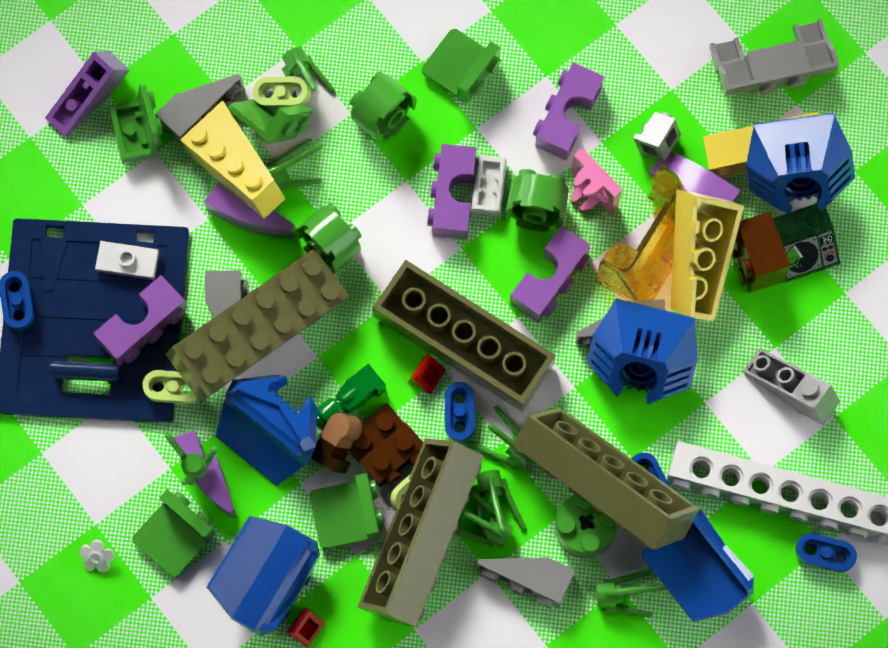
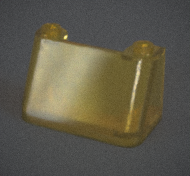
(643, 271)

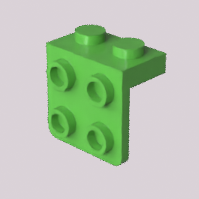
(461, 65)
(135, 127)
(272, 127)
(346, 513)
(174, 534)

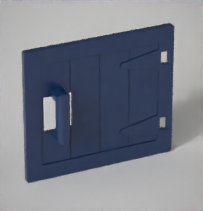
(70, 307)

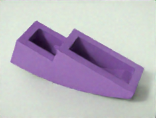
(697, 178)
(238, 213)
(213, 482)

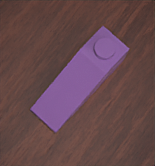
(87, 91)

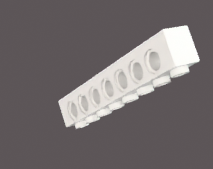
(776, 479)

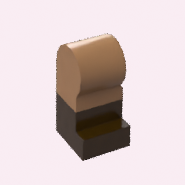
(336, 442)

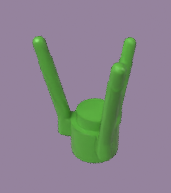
(300, 64)
(278, 167)
(515, 455)
(193, 464)
(490, 486)
(490, 529)
(610, 593)

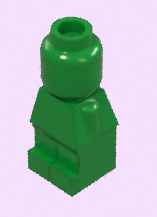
(352, 395)

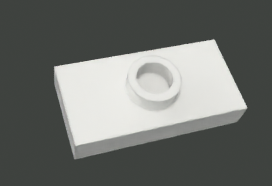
(489, 185)
(127, 260)

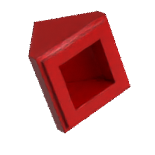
(427, 374)
(305, 627)

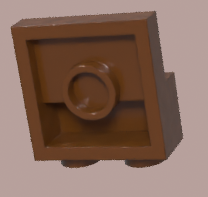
(385, 446)

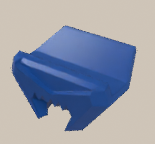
(799, 160)
(644, 350)
(265, 429)
(701, 572)
(263, 574)

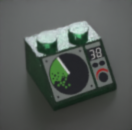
(808, 241)

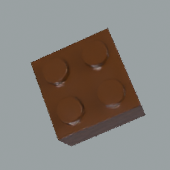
(760, 253)

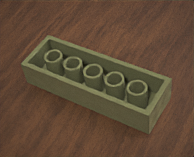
(257, 325)
(463, 335)
(606, 478)
(421, 532)

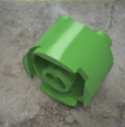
(382, 107)
(537, 200)
(330, 237)
(581, 542)

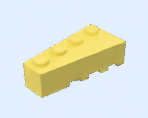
(729, 150)
(228, 156)
(702, 252)

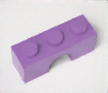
(577, 88)
(455, 166)
(538, 296)
(125, 340)

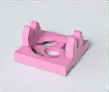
(594, 184)

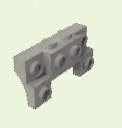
(776, 65)

